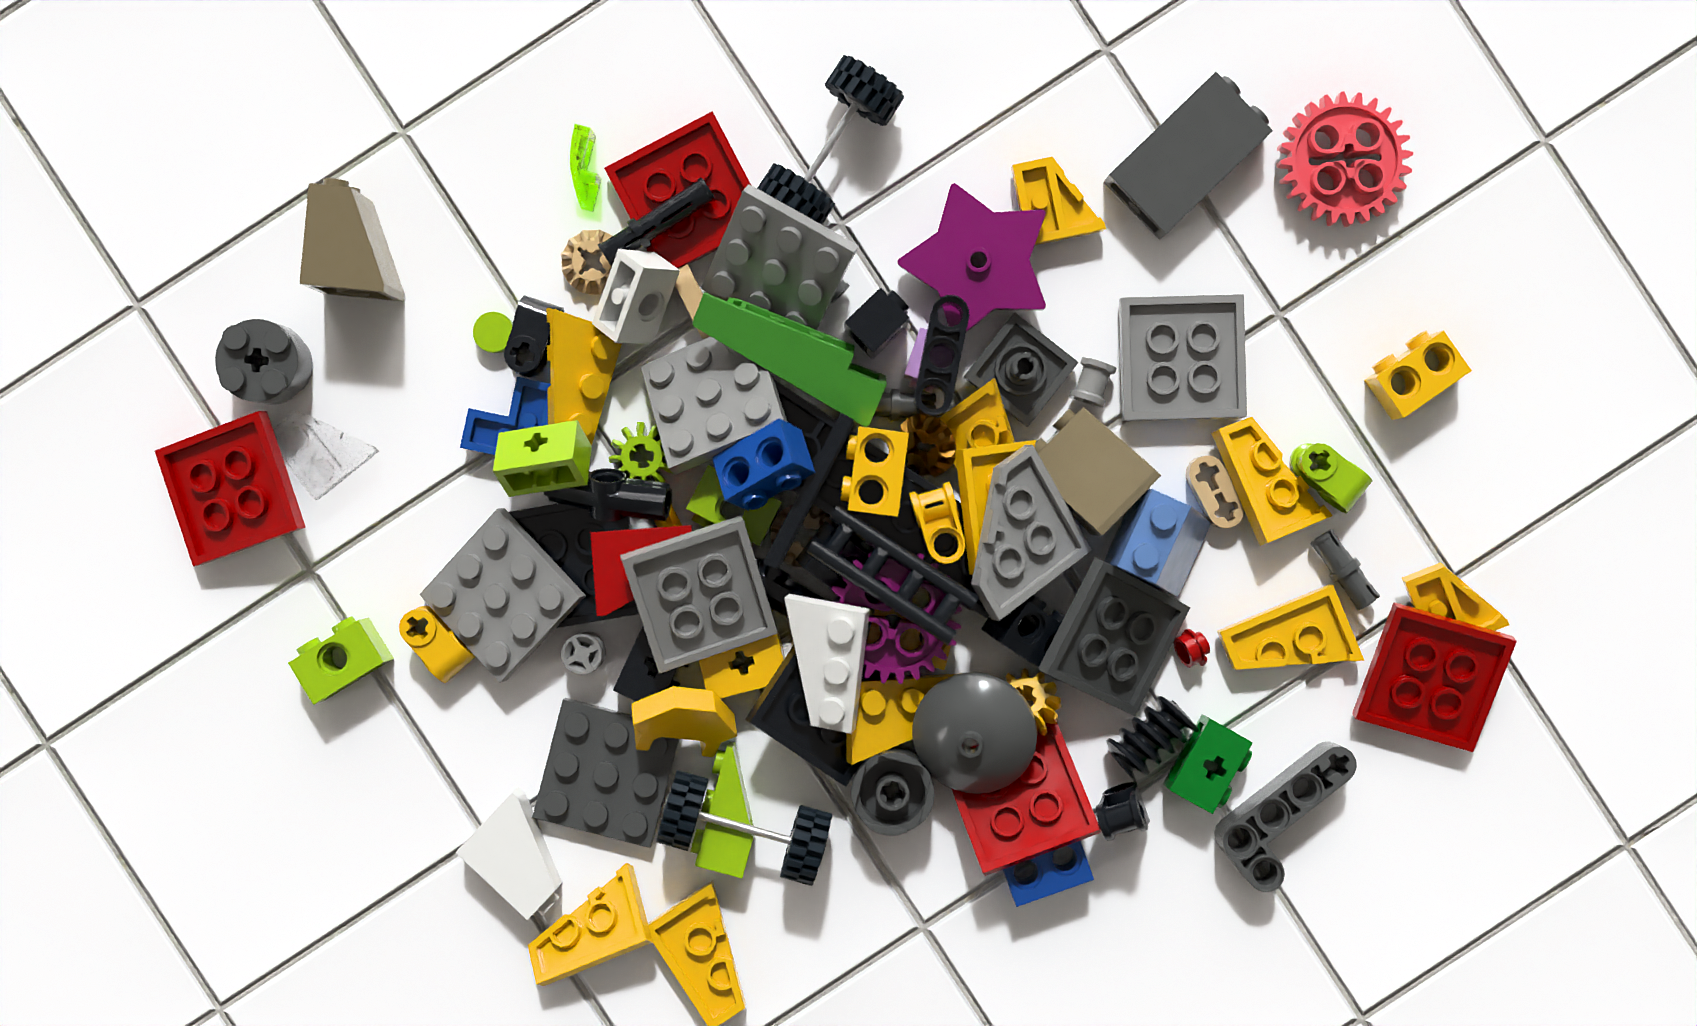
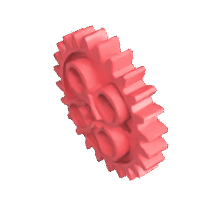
(1340, 123)

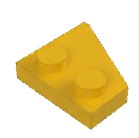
(1044, 187)
(1445, 594)

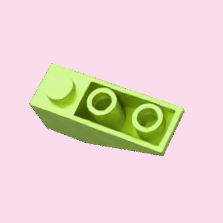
(719, 846)

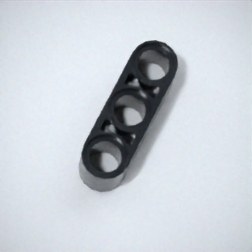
(946, 336)

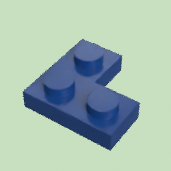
(527, 410)

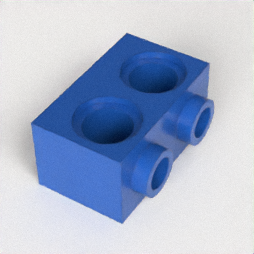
(763, 465)
(1049, 877)

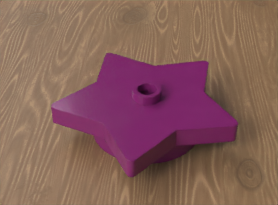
(1004, 239)

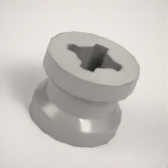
(576, 656)

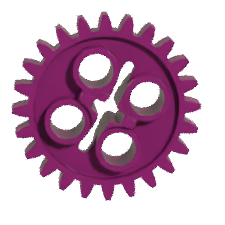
(886, 653)

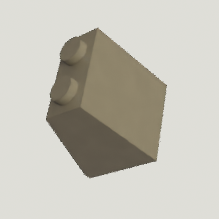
(346, 245)
(1094, 470)

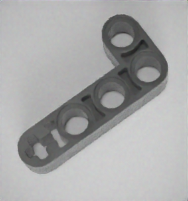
(1289, 810)

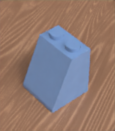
(1158, 541)

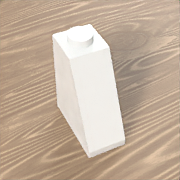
(514, 856)

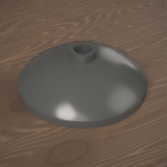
(978, 709)

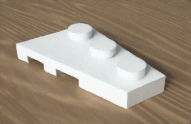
(830, 658)

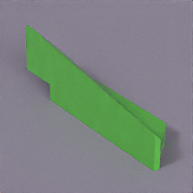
(794, 353)

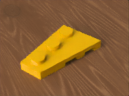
(1266, 487)
(595, 932)

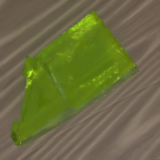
(584, 181)

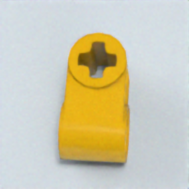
(938, 520)
(437, 646)

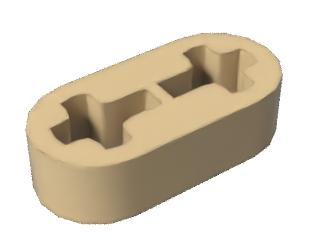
(689, 292)
(1206, 496)

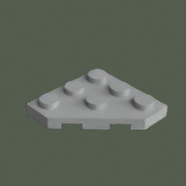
(1024, 534)

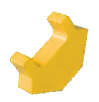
(683, 715)

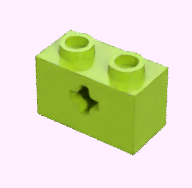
(542, 458)

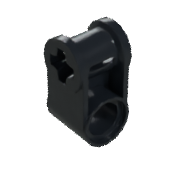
(529, 332)
(1121, 810)

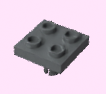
(1024, 366)

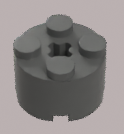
(240, 357)
(905, 809)

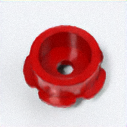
(1191, 648)

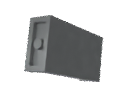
(1188, 154)

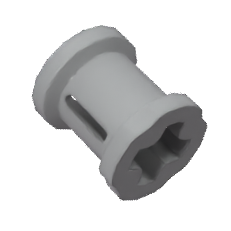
(1092, 382)

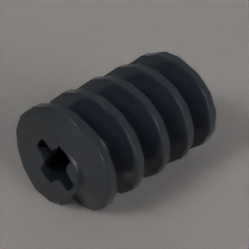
(1150, 737)

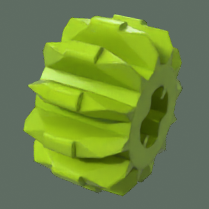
(632, 445)

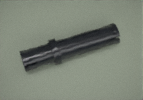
(659, 220)

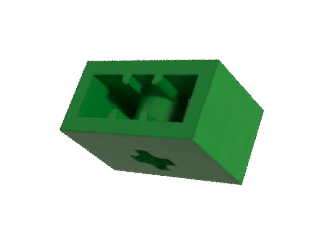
(1203, 786)

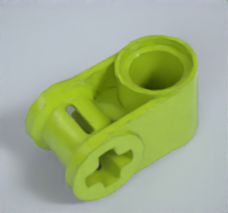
(1334, 479)

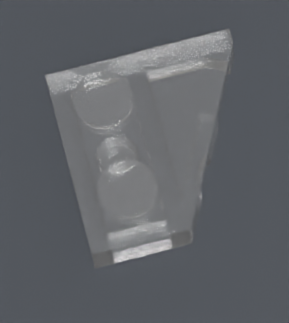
(319, 452)

